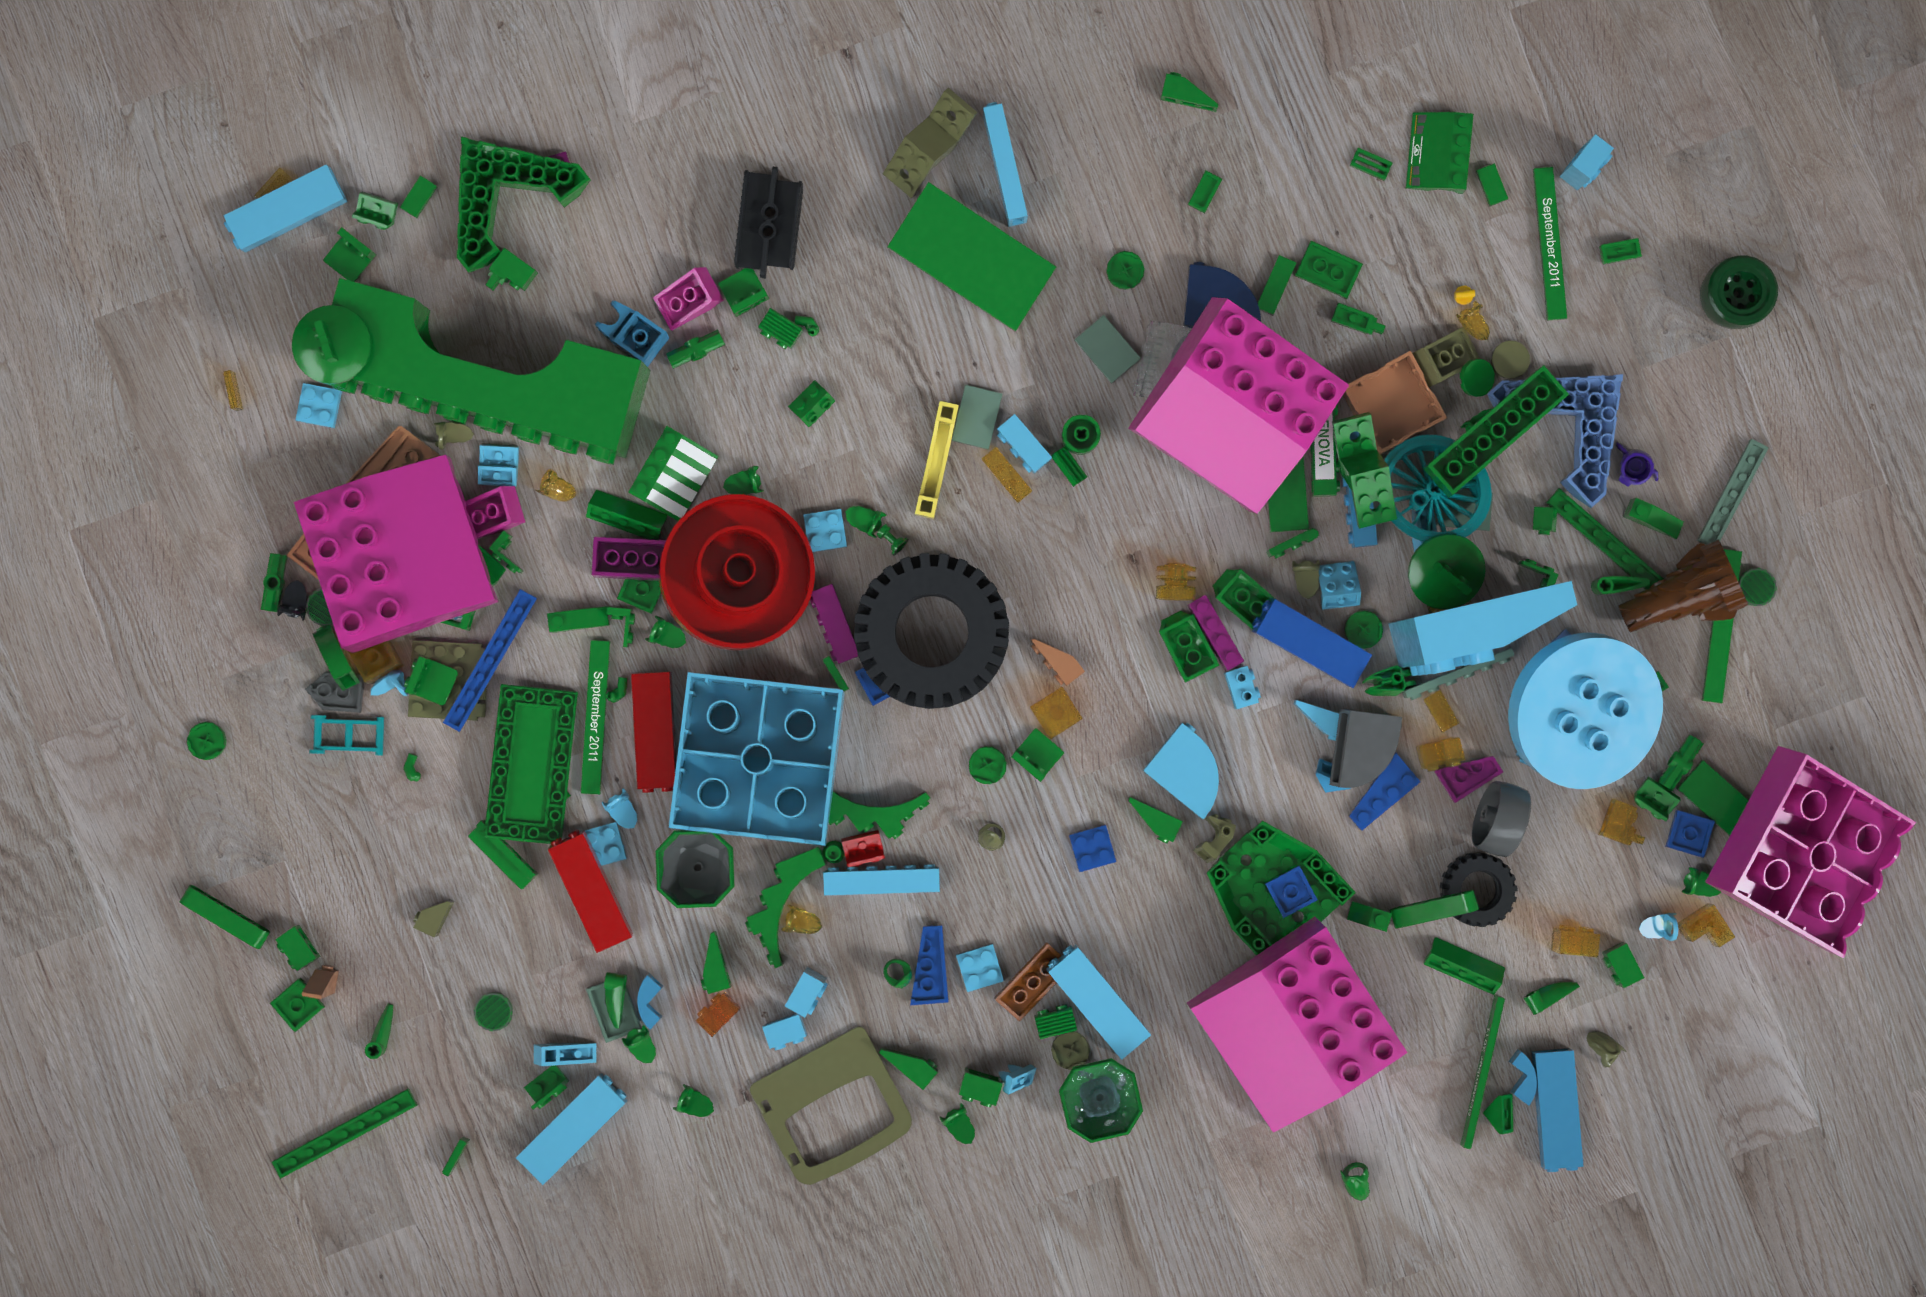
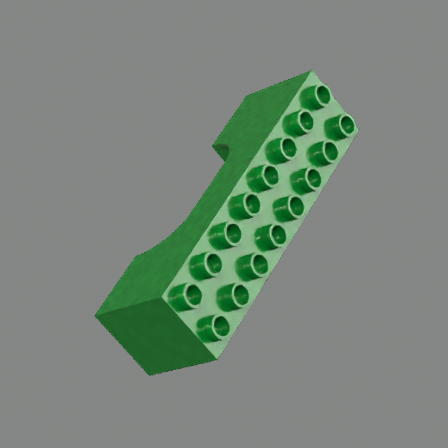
(576, 400)

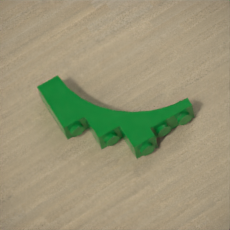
(887, 817)
(767, 921)

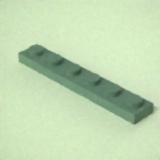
(1733, 492)
(1450, 677)

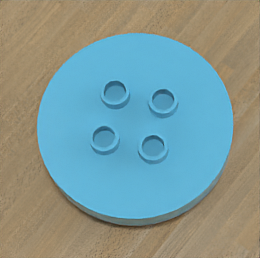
(1585, 710)

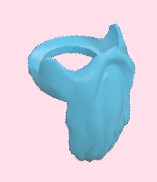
(393, 679)
(621, 810)
(1660, 926)

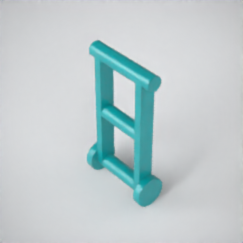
(319, 719)

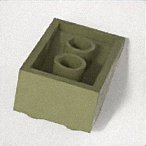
(1445, 356)

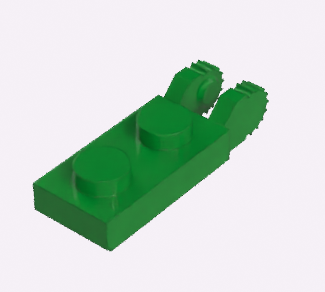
(1294, 543)

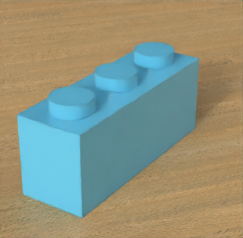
(1023, 444)

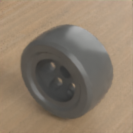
(1501, 818)

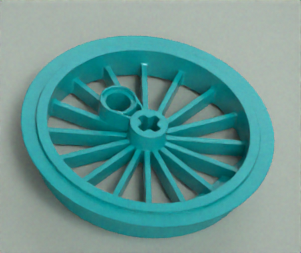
(1478, 485)

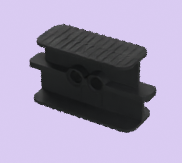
(758, 195)

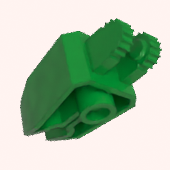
(1389, 682)

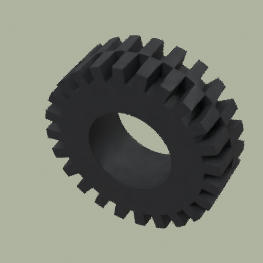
(921, 578)

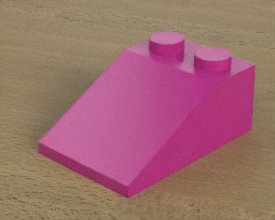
(688, 297)
(495, 511)

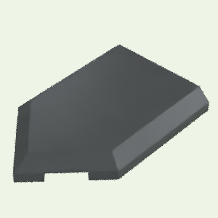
(331, 697)

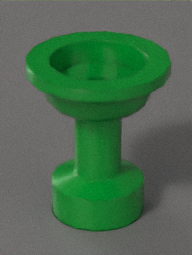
(897, 543)
(834, 852)

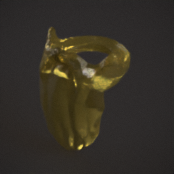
(1474, 322)
(556, 487)
(801, 921)

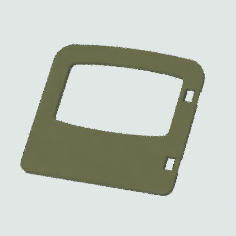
(816, 1075)

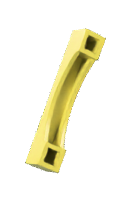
(937, 460)

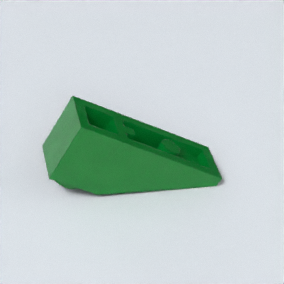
(1183, 92)
(1653, 518)
(577, 619)
(1160, 823)
(715, 970)
(914, 1067)

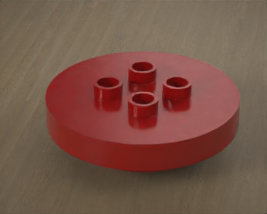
(736, 572)

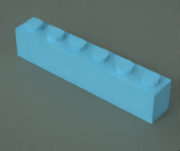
(882, 880)

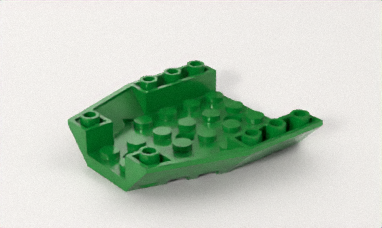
(1245, 895)

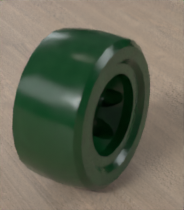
(1716, 300)

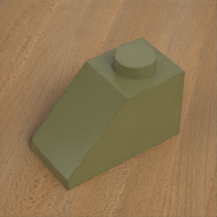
(432, 918)

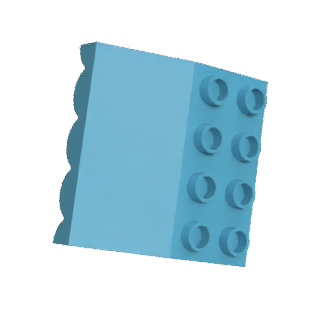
(1472, 631)
(756, 759)

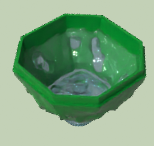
(1104, 1118)

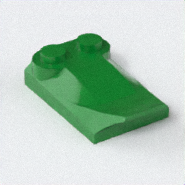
(1241, 595)
(1187, 645)

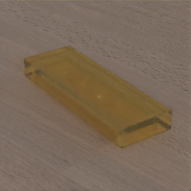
(1006, 475)

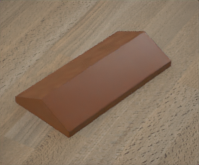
(1029, 984)

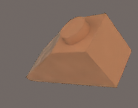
(321, 983)

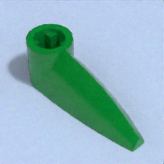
(1618, 584)
(614, 994)
(1546, 996)
(381, 1034)

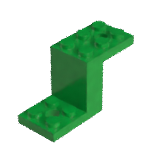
(1364, 470)

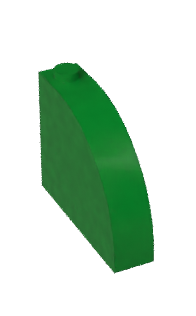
(335, 657)

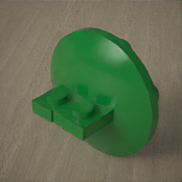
(331, 344)
(1446, 571)

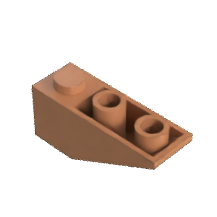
(1064, 665)

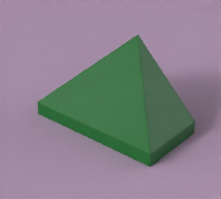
(1501, 1113)

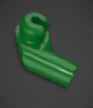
(809, 323)
(619, 692)
(411, 773)

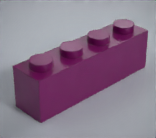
(835, 624)
(1215, 633)

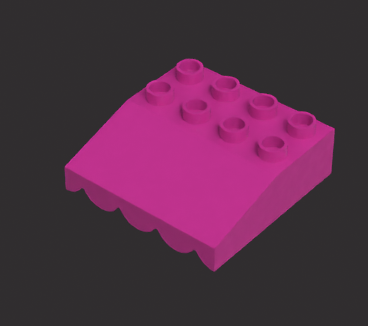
(1238, 404)
(395, 552)
(1809, 850)
(1297, 1026)

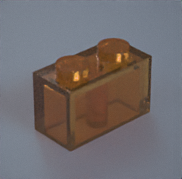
(718, 1013)

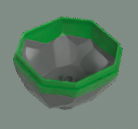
(677, 874)

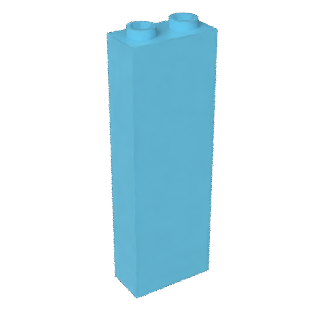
(1005, 164)
(284, 209)
(1098, 1001)
(572, 1128)

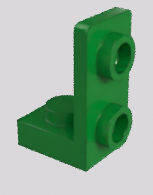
(500, 543)
(1551, 576)
(618, 614)

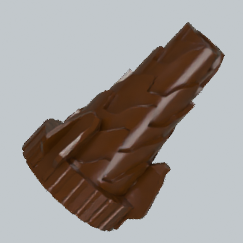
(1699, 587)

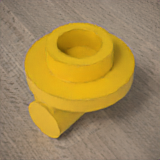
(1464, 295)

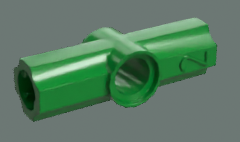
(695, 349)
(275, 569)
(1680, 762)

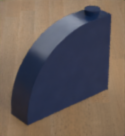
(1210, 282)

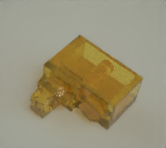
(1618, 823)

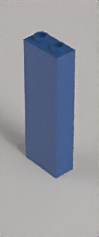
(1311, 642)

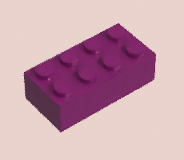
(626, 558)

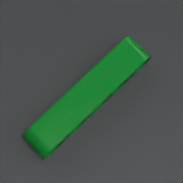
(1434, 909)
(224, 917)

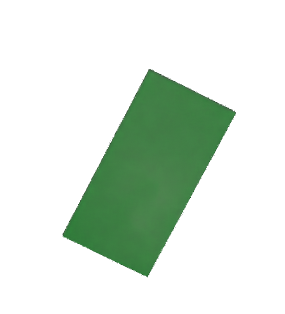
(971, 256)
(530, 764)

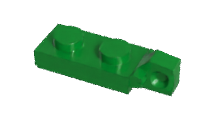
(1356, 320)

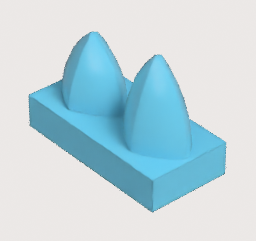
(1018, 1078)

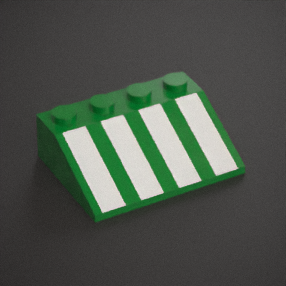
(673, 474)

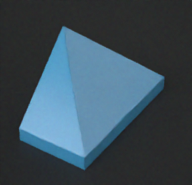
(1323, 774)

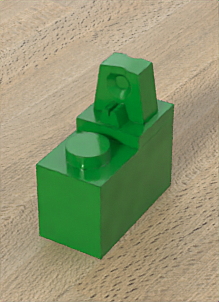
(511, 268)

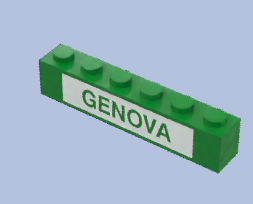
(1324, 461)

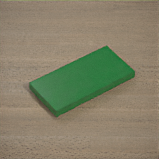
(1289, 503)
(1713, 796)

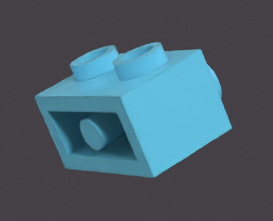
(1242, 687)
(784, 1031)

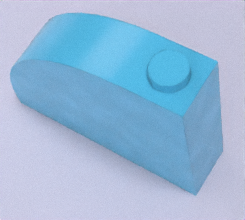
(1186, 770)

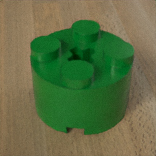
(1083, 445)

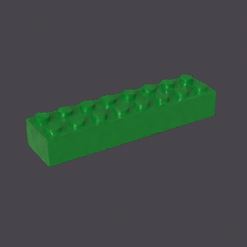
(1496, 431)

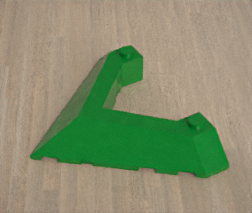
(483, 172)

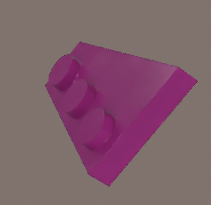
(1468, 776)

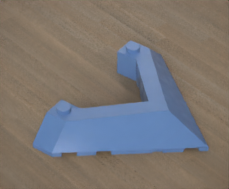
(1595, 407)

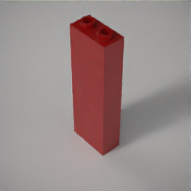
(654, 731)
(590, 890)

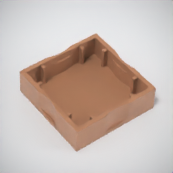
(1396, 400)

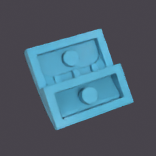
(498, 465)

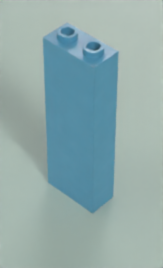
(1557, 1110)

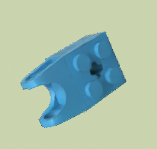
(629, 329)

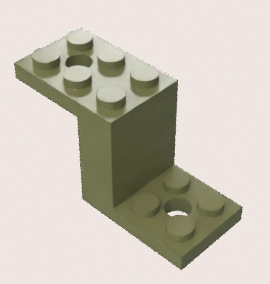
(929, 142)

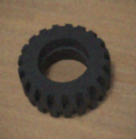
(1504, 886)

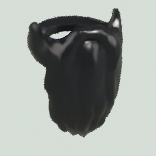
(294, 601)

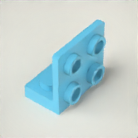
(1339, 585)

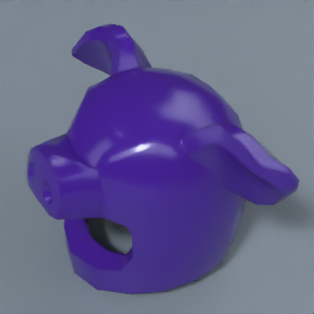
(1636, 466)

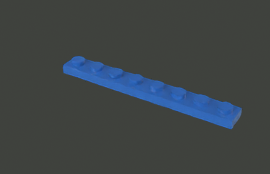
(489, 660)

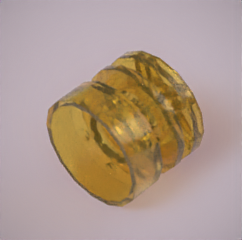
(1176, 582)

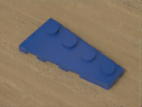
(1384, 792)
(930, 974)

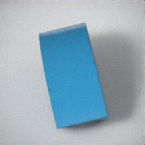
(646, 993)
(1527, 1084)

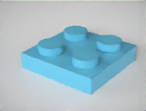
(318, 405)
(825, 530)
(607, 843)
(980, 967)

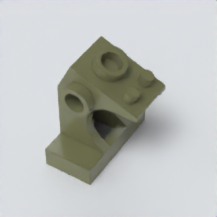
(1211, 850)

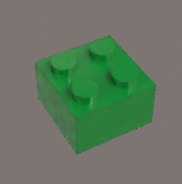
(980, 1087)

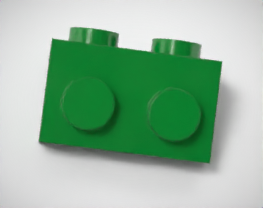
(375, 211)
(811, 403)
(1656, 799)

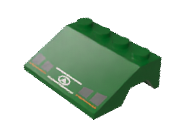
(1439, 151)

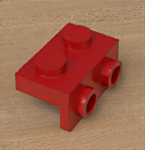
(863, 848)

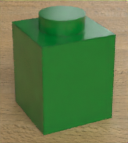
(1544, 520)

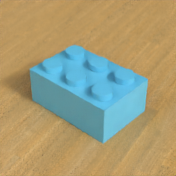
(1587, 162)
(804, 994)

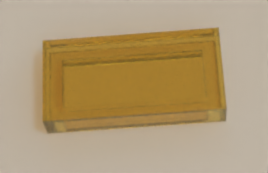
(276, 181)
(232, 390)
(1441, 711)

